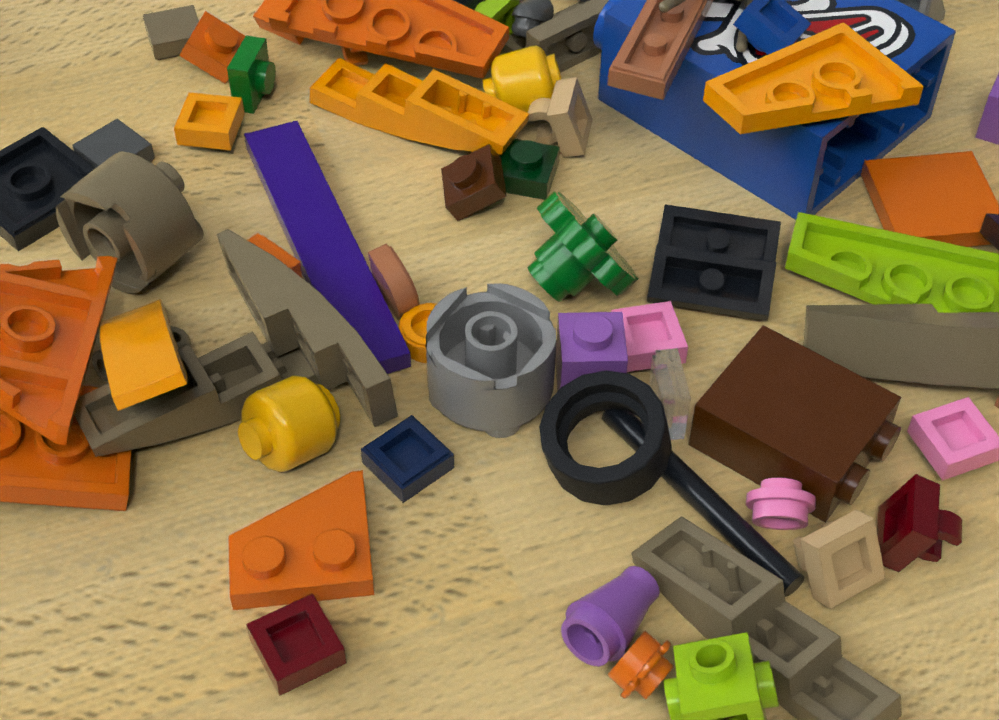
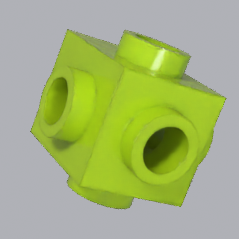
(720, 681)

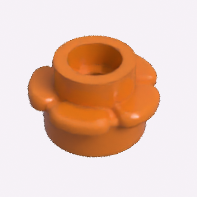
(642, 666)

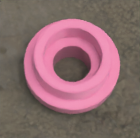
(780, 504)

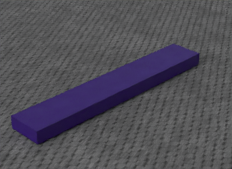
(323, 238)

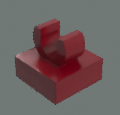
(914, 525)

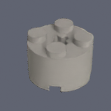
(490, 358)

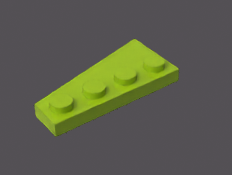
(893, 266)

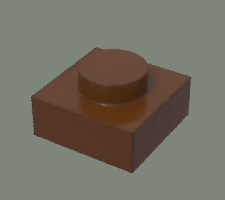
(473, 182)

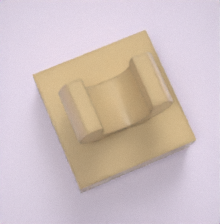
(567, 118)
(841, 558)

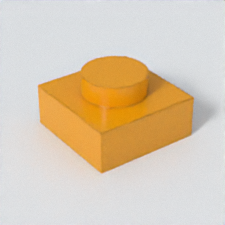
(209, 121)

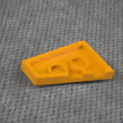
(811, 82)

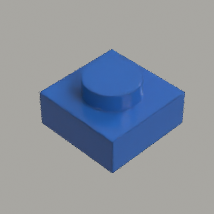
(771, 25)

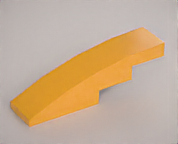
(424, 111)
(141, 355)

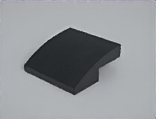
(715, 262)

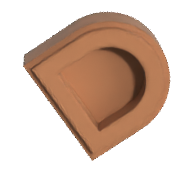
(393, 280)

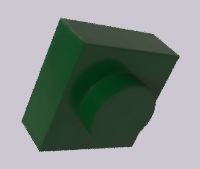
(529, 168)

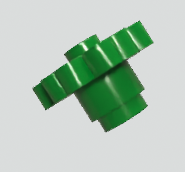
(577, 252)

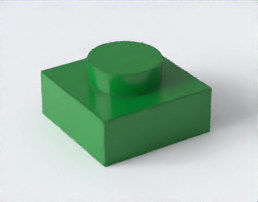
(251, 72)

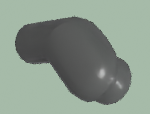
(530, 14)

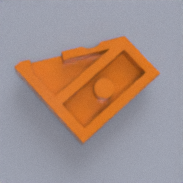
(305, 549)

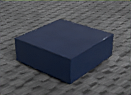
(407, 458)

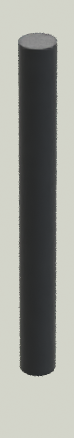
(710, 505)

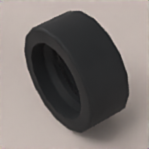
(597, 393)

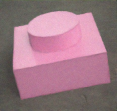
(651, 329)
(955, 438)

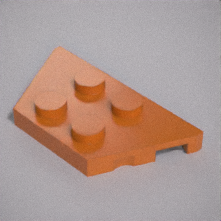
(48, 339)

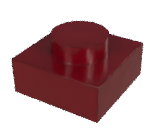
(296, 644)

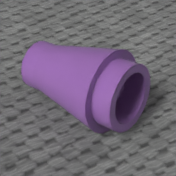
(606, 620)

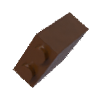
(796, 419)

